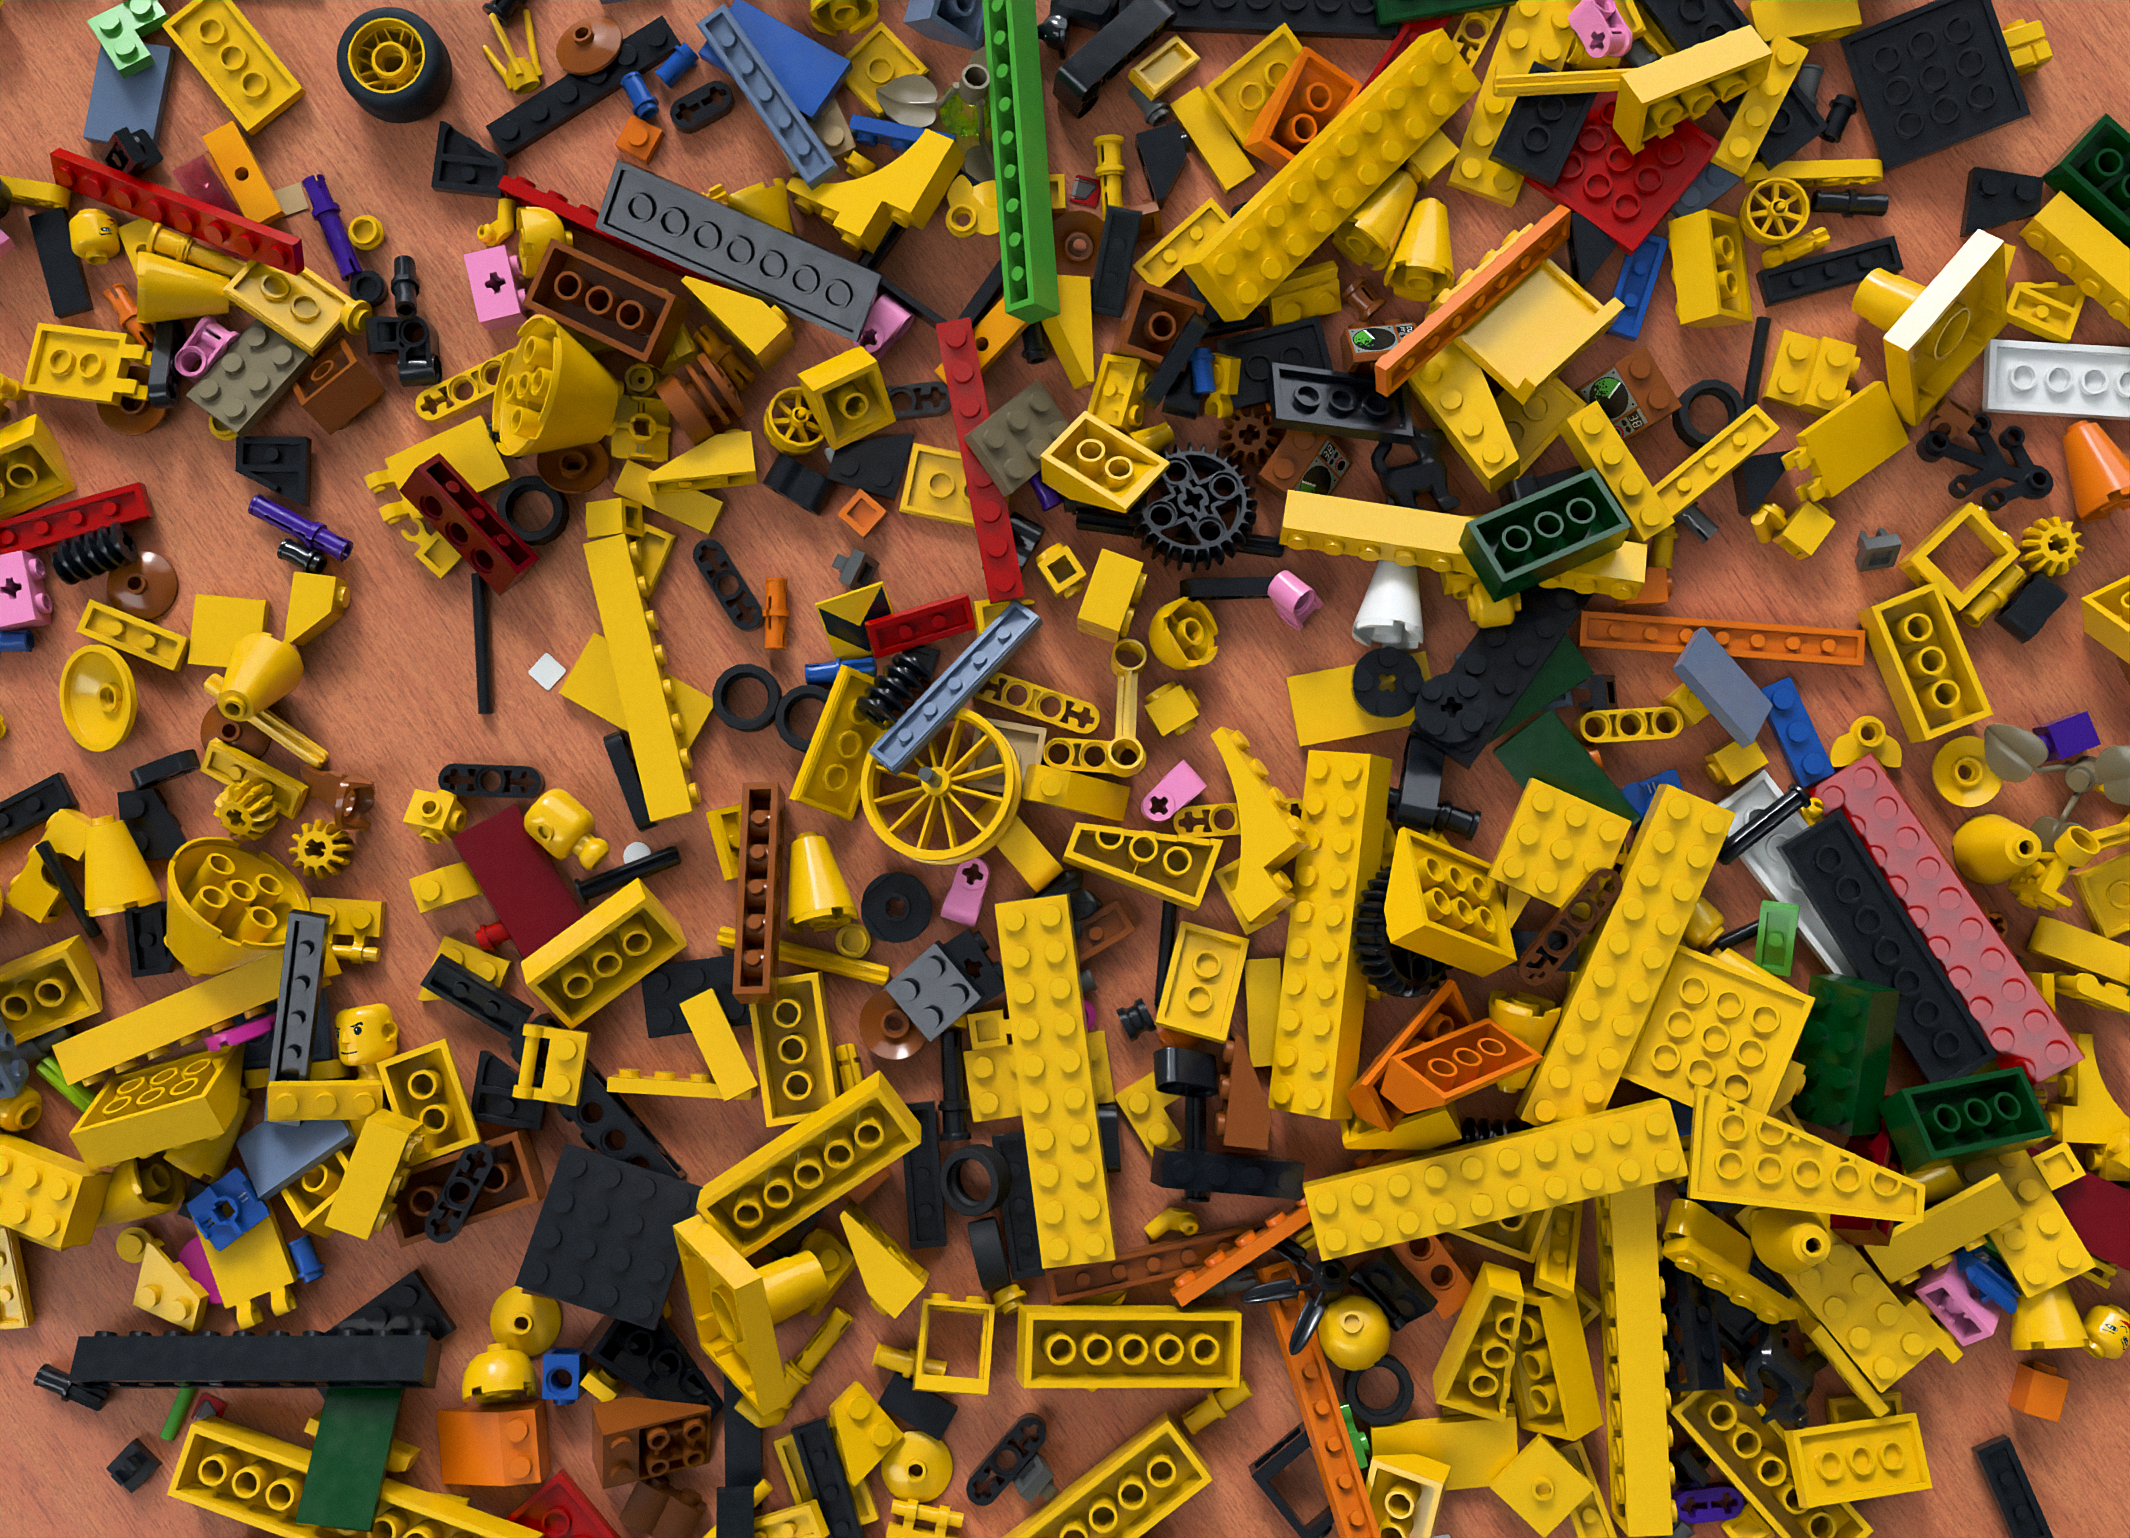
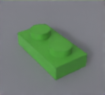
(1777, 937)

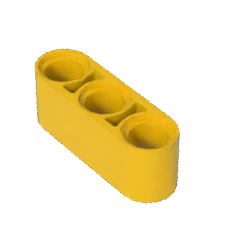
(1643, 720)
(1077, 749)
(1022, 849)
(2081, 950)
(1693, 1220)

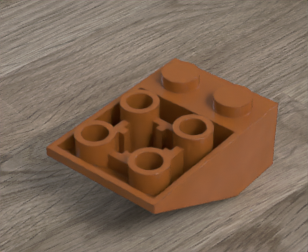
(1244, 1111)
(647, 1438)

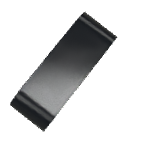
(1419, 784)

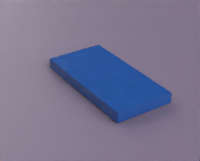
(800, 64)

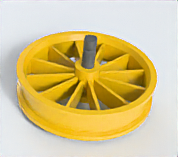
(944, 787)

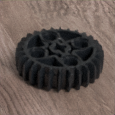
(1193, 521)
(1388, 965)

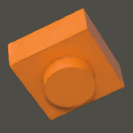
(639, 139)
(862, 513)

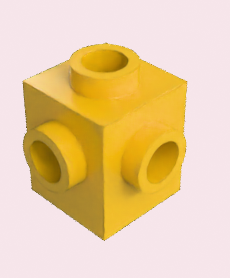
(435, 815)

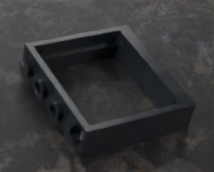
(977, 307)

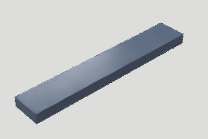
(768, 97)
(955, 687)

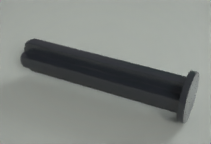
(1763, 824)
(627, 873)
(1195, 1138)

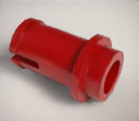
(491, 936)

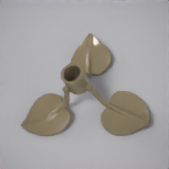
(913, 103)
(2016, 753)

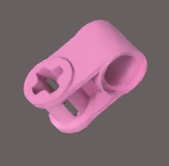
(1601, 28)
(886, 325)
(205, 347)
(1293, 599)
(1175, 790)
(966, 898)

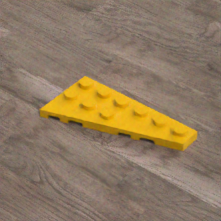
(1767, 1163)

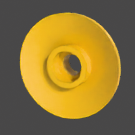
(1980, 782)
(543, 1320)
(923, 1450)

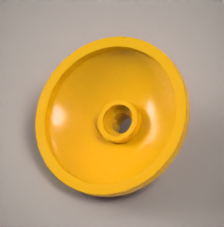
(98, 698)

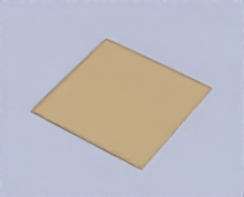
(291, 198)

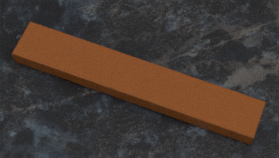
(1140, 1265)

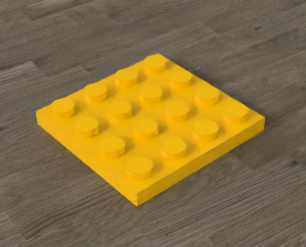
(1717, 1032)

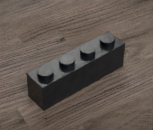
(1227, 1172)

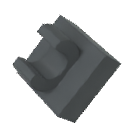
(1877, 551)
(856, 570)
(1035, 1479)

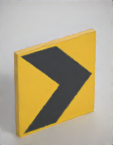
(845, 618)

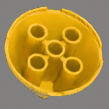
(552, 393)
(227, 905)

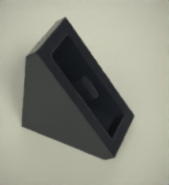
(1586, 248)
(1755, 480)

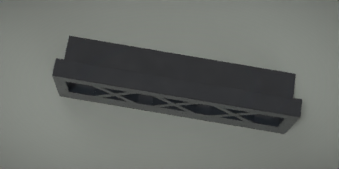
(1700, 1332)

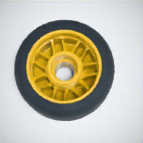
(379, 45)

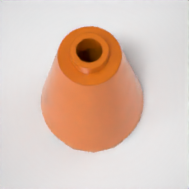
(2096, 471)

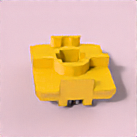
(656, 419)

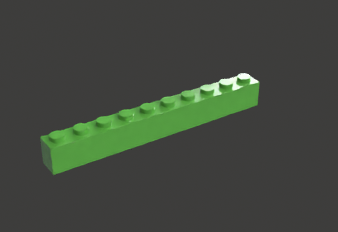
(1020, 160)

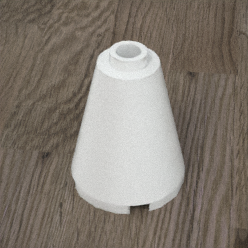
(1391, 609)

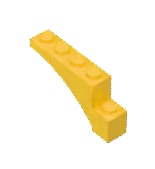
(1267, 831)

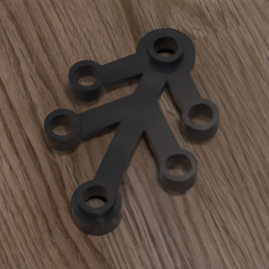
(1991, 464)

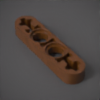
(1574, 930)

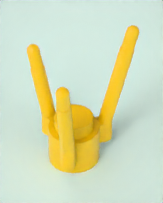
(521, 75)

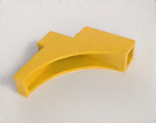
(899, 192)
(2087, 1111)

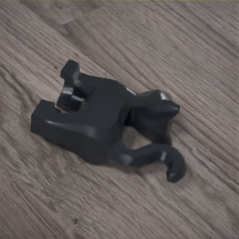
(1081, 13)
(1427, 475)
(1782, 1373)

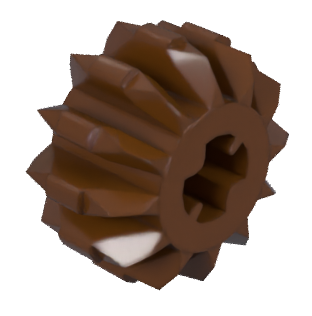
(1237, 429)

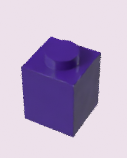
(2068, 735)

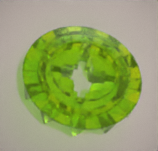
(960, 123)

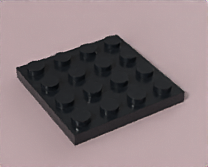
(1934, 79)
(608, 1236)

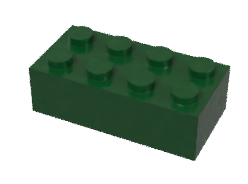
(2097, 175)
(1544, 535)
(1846, 1053)
(1964, 1119)

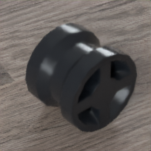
(1136, 1019)

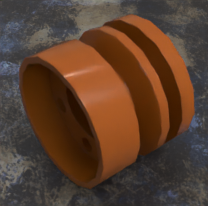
(700, 399)

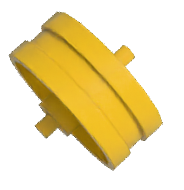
(1774, 211)
(794, 423)

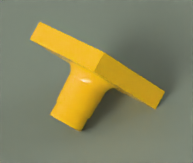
(1939, 327)
(741, 1304)

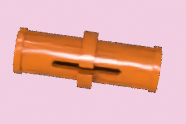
(127, 312)
(775, 613)

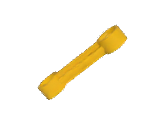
(1126, 707)
(2080, 846)

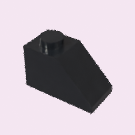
(1162, 159)

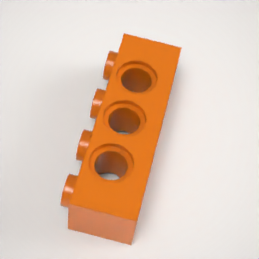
(1450, 1291)

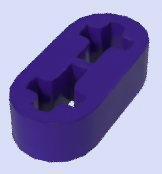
(1708, 1511)

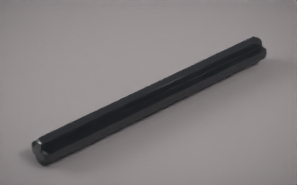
(1118, 525)

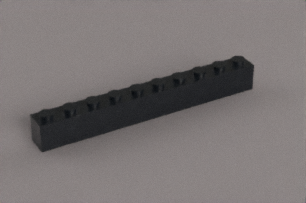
(256, 1361)

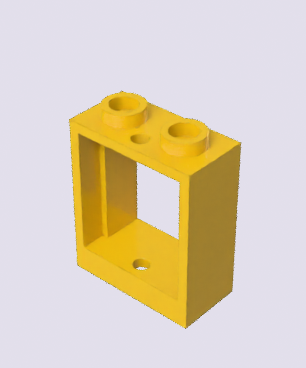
(1923, 571)
(946, 1384)

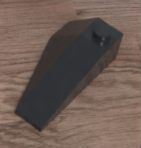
(651, 1362)

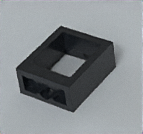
(1272, 1463)

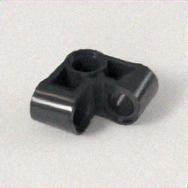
(418, 361)

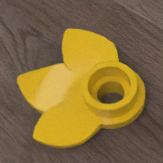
(975, 202)
(1853, 746)

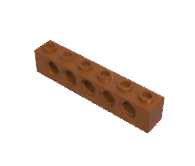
(759, 893)

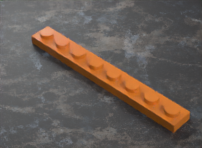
(1472, 301)
(1737, 638)
(1252, 1244)
(1321, 1415)

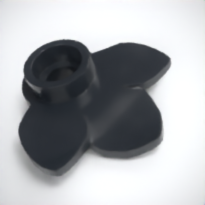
(1082, 901)

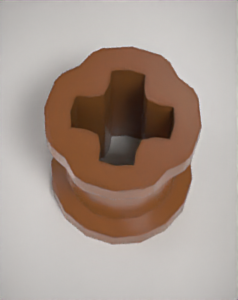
(1362, 299)

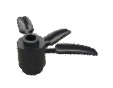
(1323, 1286)

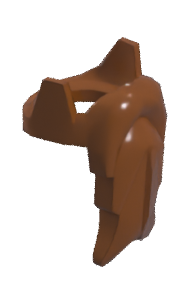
(346, 791)

